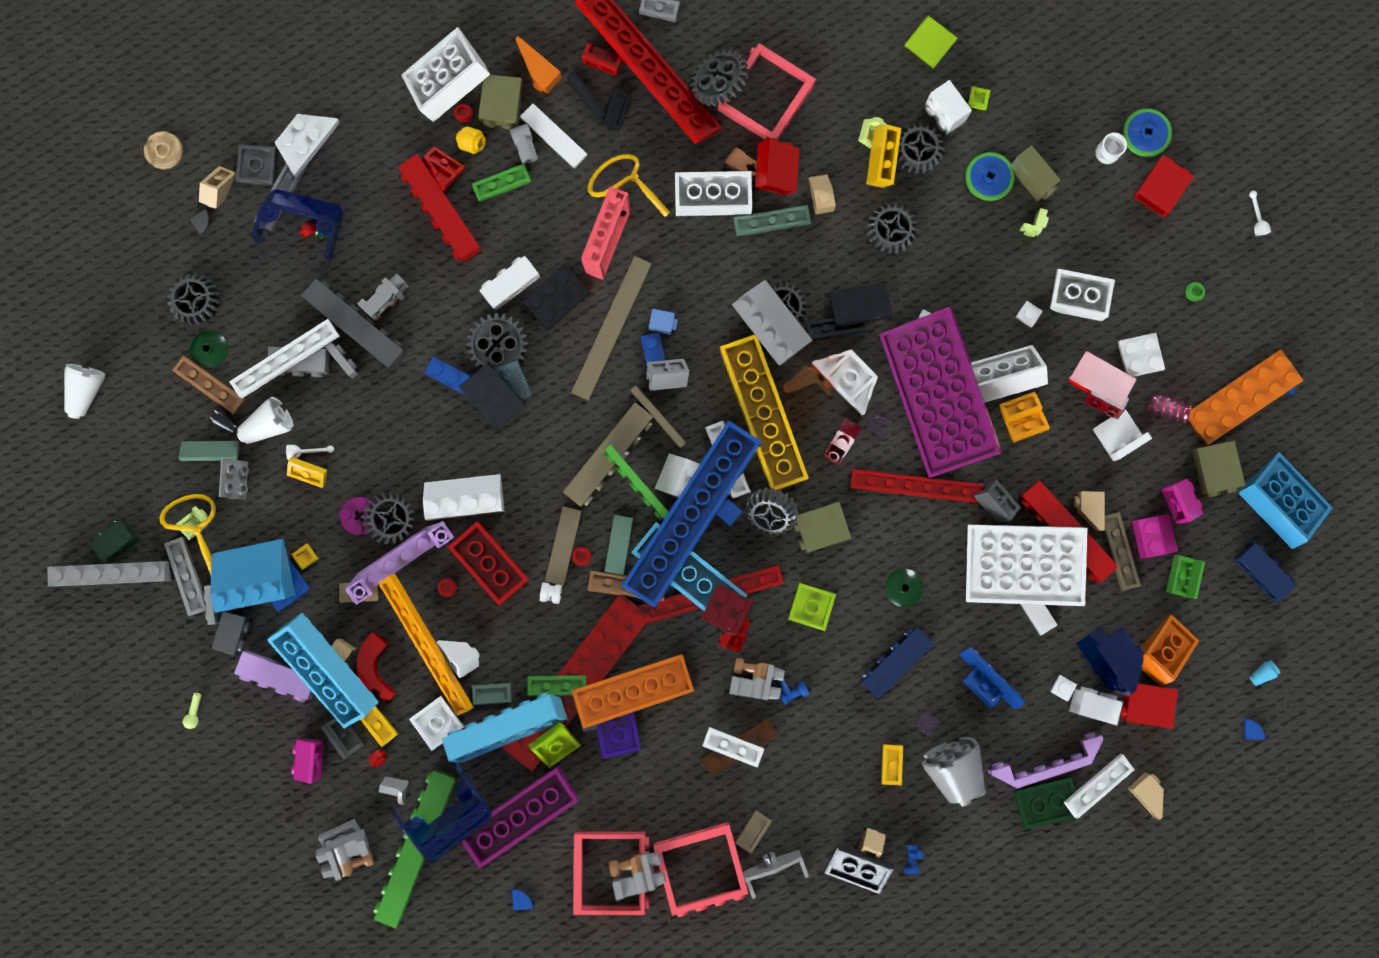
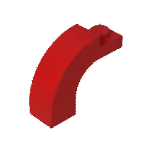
(367, 666)

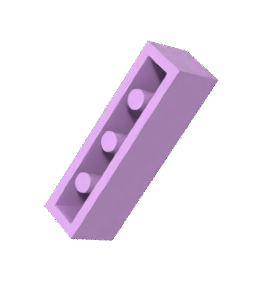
(272, 674)

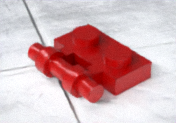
(735, 643)

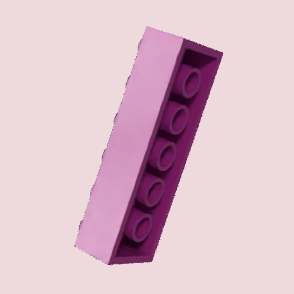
(521, 816)

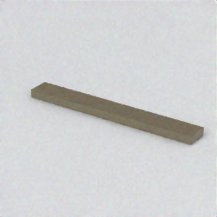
(611, 328)

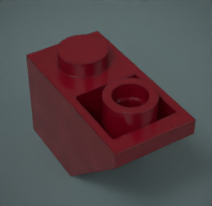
(842, 441)

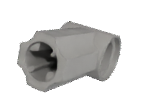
(523, 140)

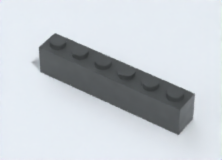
(353, 324)

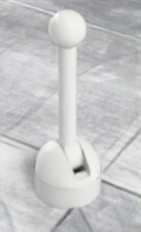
(1261, 226)
(295, 451)

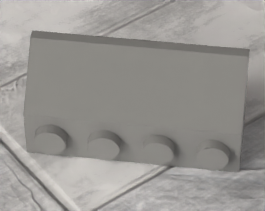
(772, 322)

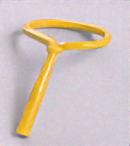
(633, 177)
(197, 529)

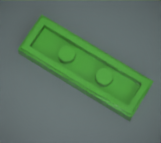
(501, 182)
(555, 684)

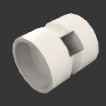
(1111, 148)

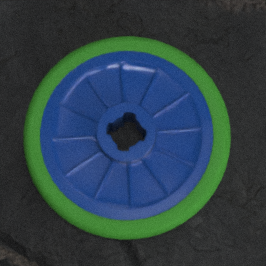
(1144, 144)
(983, 186)

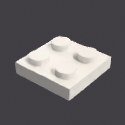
(1141, 355)
(435, 722)

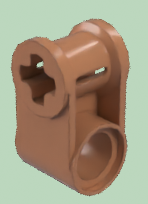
(741, 162)

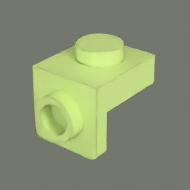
(867, 130)
(1039, 223)
(193, 519)

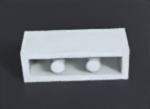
(509, 283)

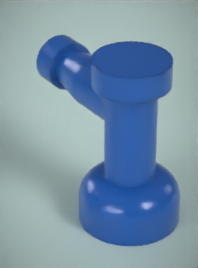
(788, 695)
(912, 868)

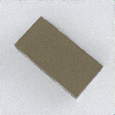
(753, 831)

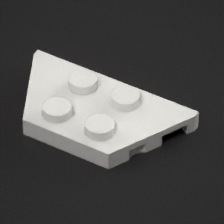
(303, 140)
(849, 377)

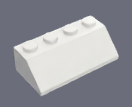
(713, 193)
(1010, 373)
(463, 497)

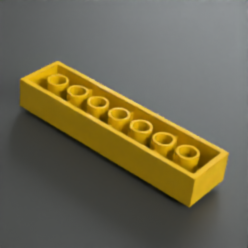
(763, 412)

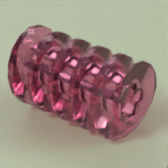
(1169, 406)

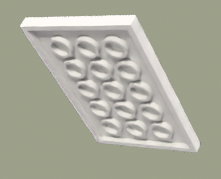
(1026, 565)

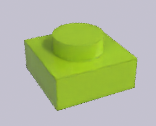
(978, 98)

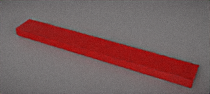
(914, 485)
(747, 583)

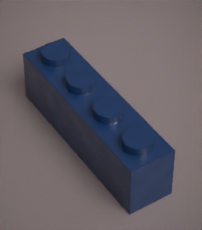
(896, 662)

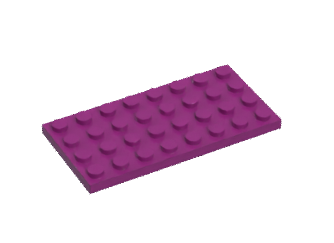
(940, 392)

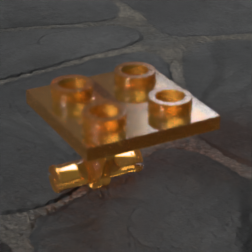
(806, 377)

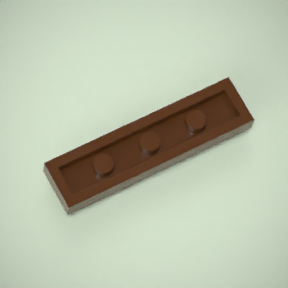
(756, 735)

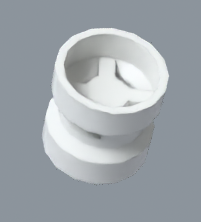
(550, 593)

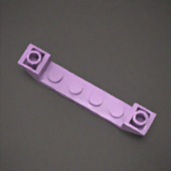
(396, 559)
(1089, 744)

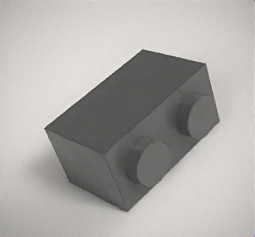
(231, 633)

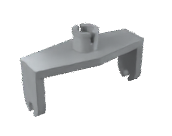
(771, 866)

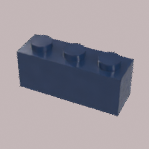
(1265, 571)

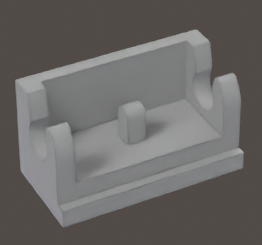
(667, 374)

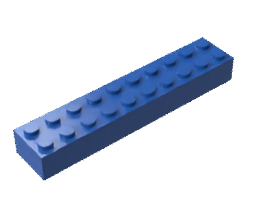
(691, 514)

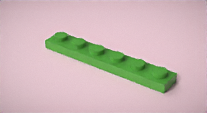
(636, 483)

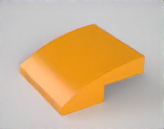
(1024, 417)

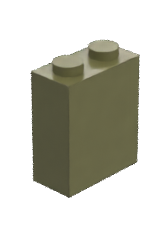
(500, 101)
(1035, 174)
(1218, 468)
(822, 527)

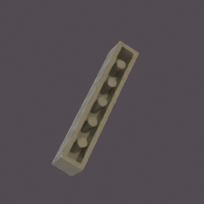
(598, 467)

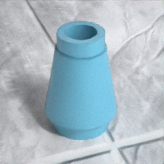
(1264, 673)

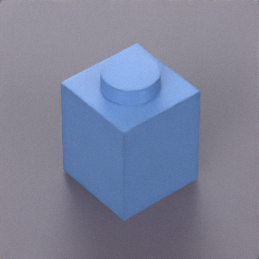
(662, 321)

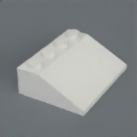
(445, 75)

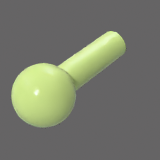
(191, 720)

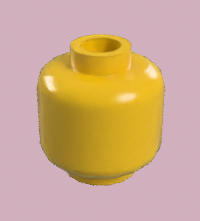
(470, 140)

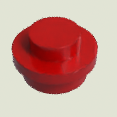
(463, 113)
(308, 229)
(581, 556)
(447, 587)
(378, 758)

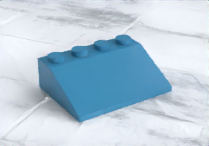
(1286, 501)
(250, 576)

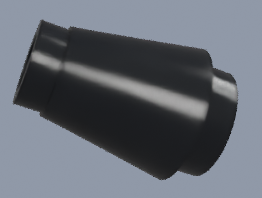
(223, 421)

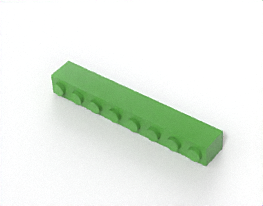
(410, 861)

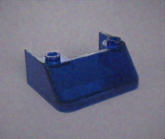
(328, 215)
(1114, 659)
(452, 826)

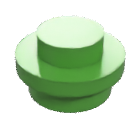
(1195, 291)

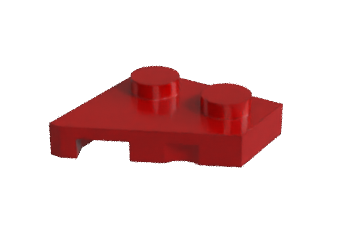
(442, 167)

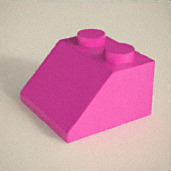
(1182, 501)
(1154, 536)
(308, 760)

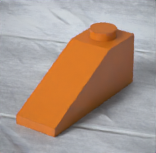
(542, 72)

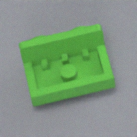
(1185, 577)

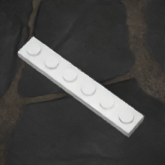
(284, 358)

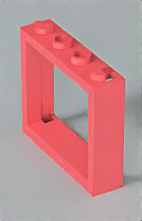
(751, 125)
(606, 233)
(690, 838)
(578, 907)

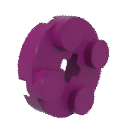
(348, 516)

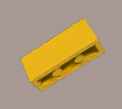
(883, 156)

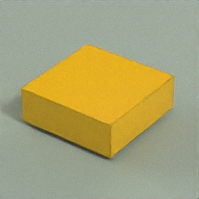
(305, 556)

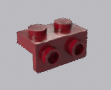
(1105, 405)

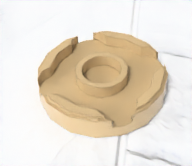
(163, 150)

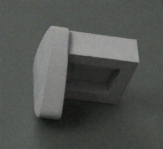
(395, 787)

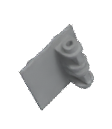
(233, 479)

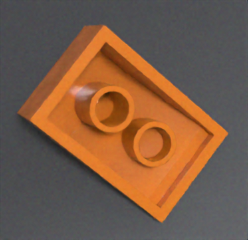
(1167, 651)

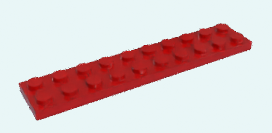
(650, 68)
(594, 659)

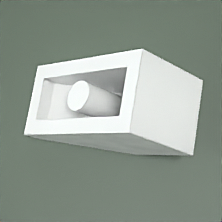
(459, 656)

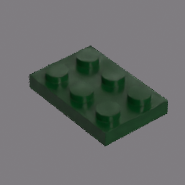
(1044, 802)

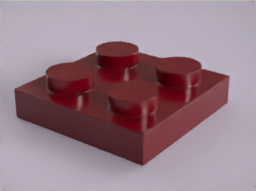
(727, 610)

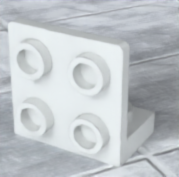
(1120, 436)

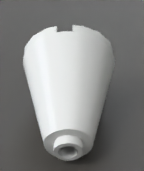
(80, 389)
(265, 422)

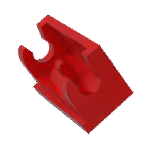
(602, 59)

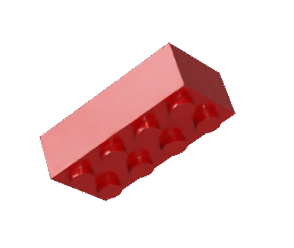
(489, 563)

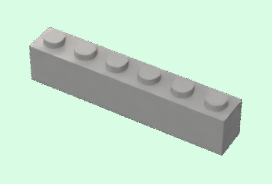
(109, 573)

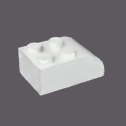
(1082, 295)

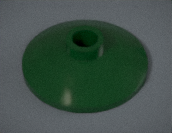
(216, 354)
(894, 590)

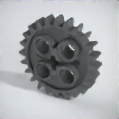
(719, 78)
(485, 331)

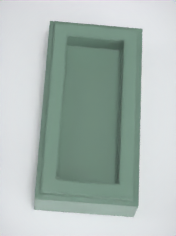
(491, 694)

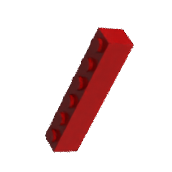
(440, 208)
(1053, 514)

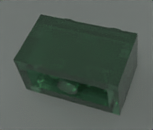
(113, 540)

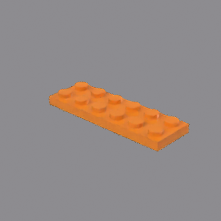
(1244, 397)
(632, 691)

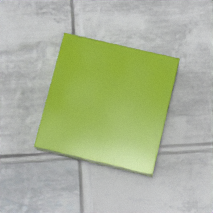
(931, 42)
(812, 606)
(554, 745)

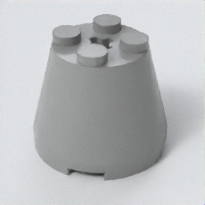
(957, 770)

